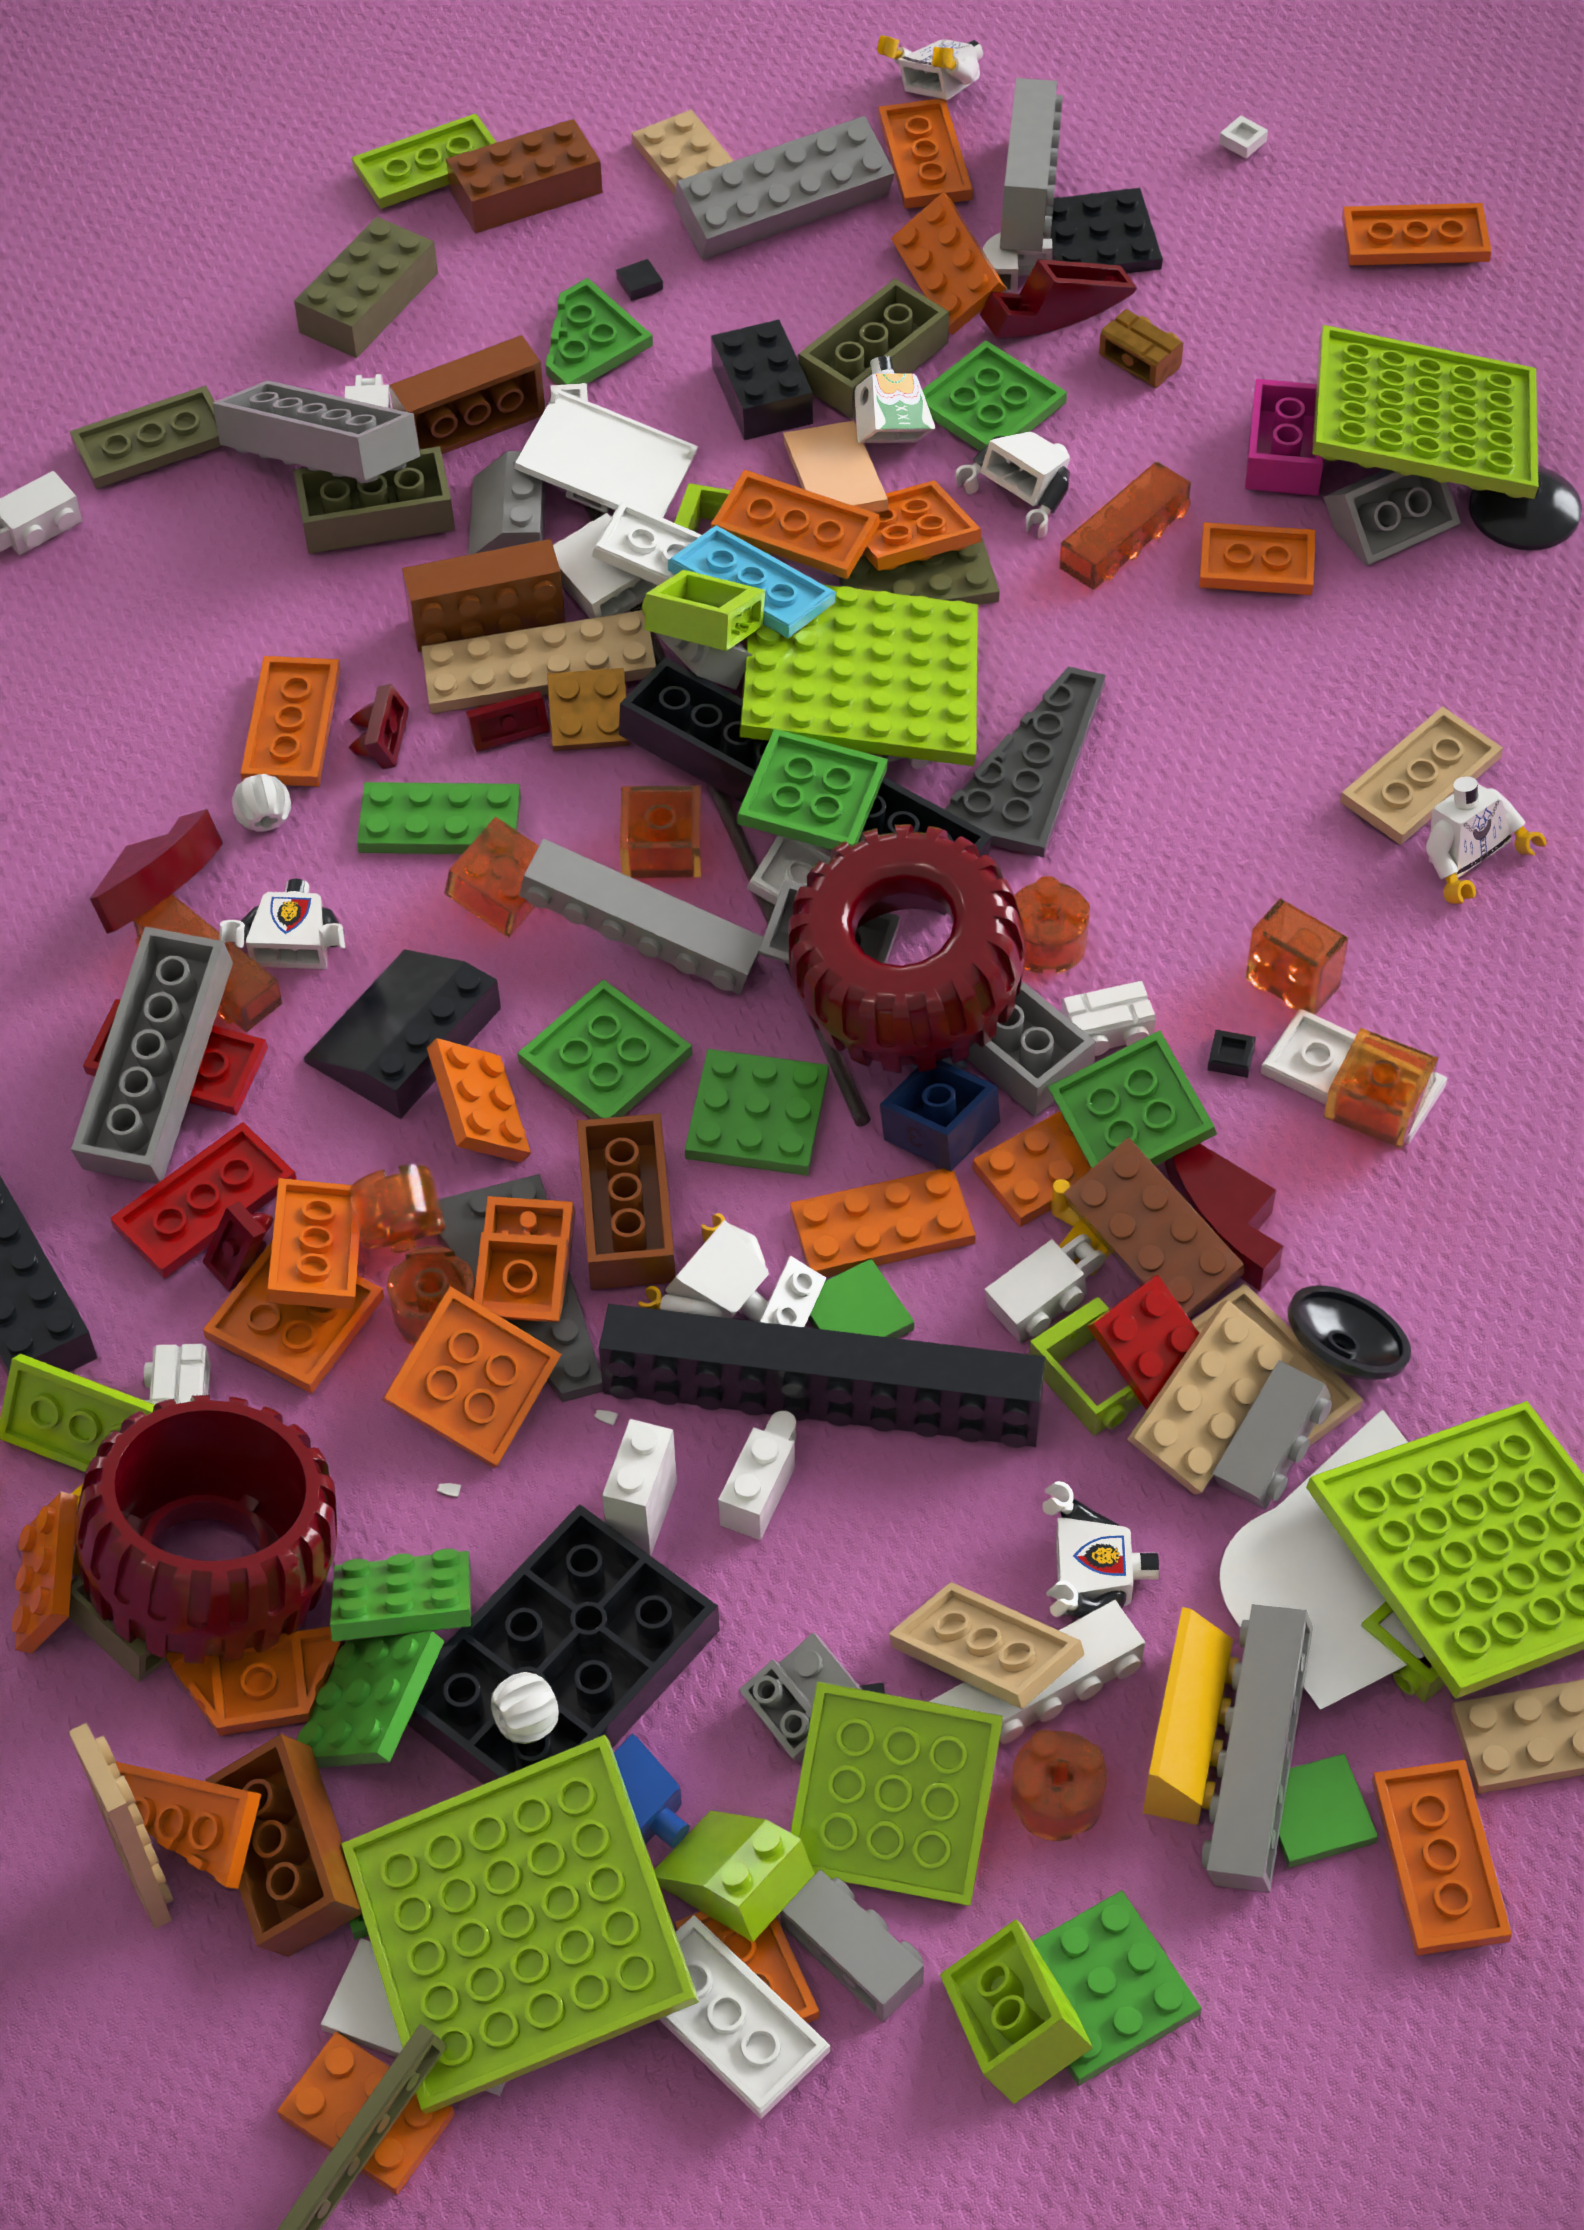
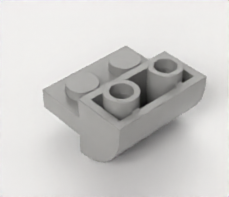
(786, 1691)

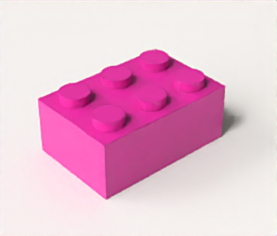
(1283, 439)

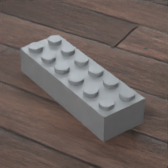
(1031, 165)
(783, 187)
(317, 430)
(152, 1055)

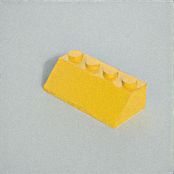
(1189, 1721)

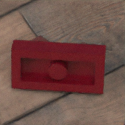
(507, 721)
(385, 725)
(236, 1244)

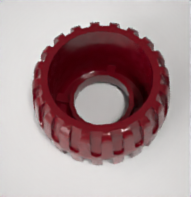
(918, 1008)
(204, 1466)

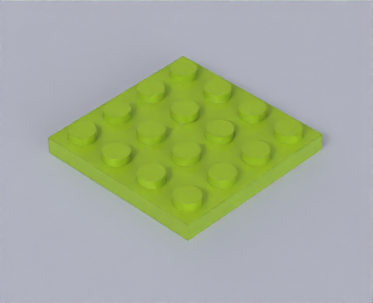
(896, 1791)

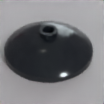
(1526, 521)
(1348, 1333)

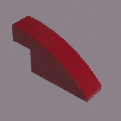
(1056, 297)
(155, 870)
(1232, 1205)

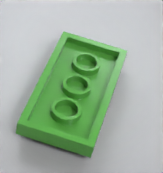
(432, 815)

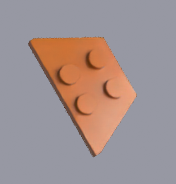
(261, 1687)

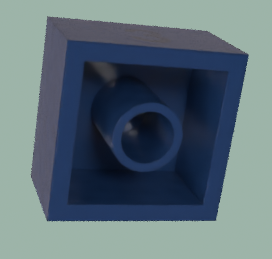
(940, 1114)

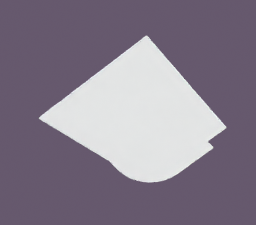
(1302, 1563)

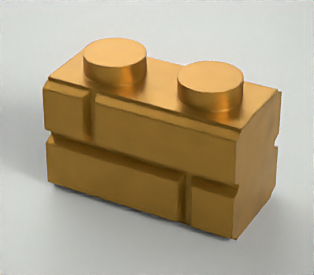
(1141, 348)

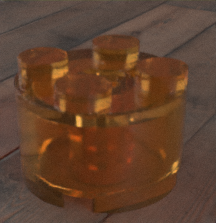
(1054, 925)
(397, 1208)
(420, 1284)
(1061, 1760)

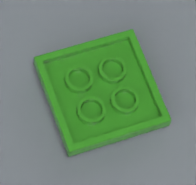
(991, 397)
(812, 790)
(605, 1053)
(1134, 1096)
(757, 1112)
(401, 1595)
(369, 1698)
(1115, 1983)

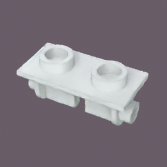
(793, 1295)

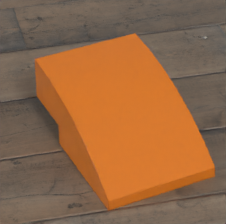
(525, 1258)

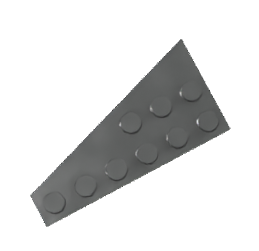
(1028, 774)
(464, 1217)

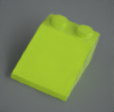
(737, 1870)
(1014, 2013)

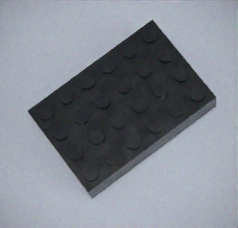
(586, 1618)

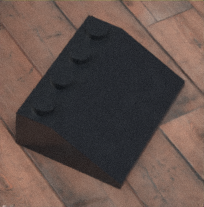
(386, 1033)

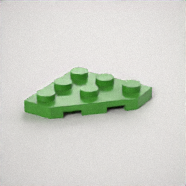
(591, 335)

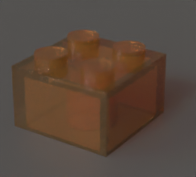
(661, 831)
(491, 876)
(1296, 957)
(1380, 1087)

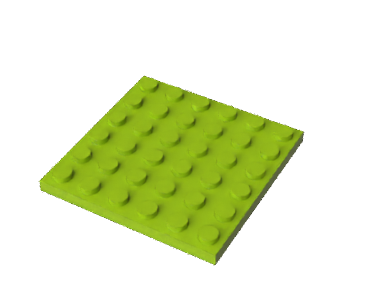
(1426, 412)
(871, 677)
(1471, 1543)
(519, 1922)

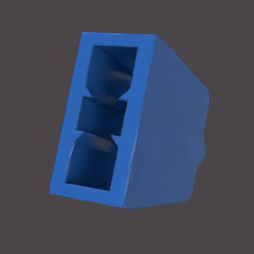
(651, 1793)

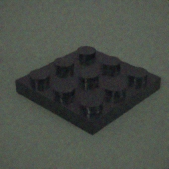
(1105, 230)

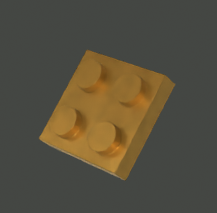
(586, 708)

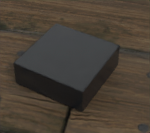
(639, 279)
(1231, 1053)

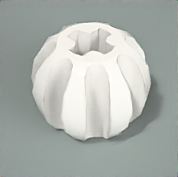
(261, 802)
(524, 1708)

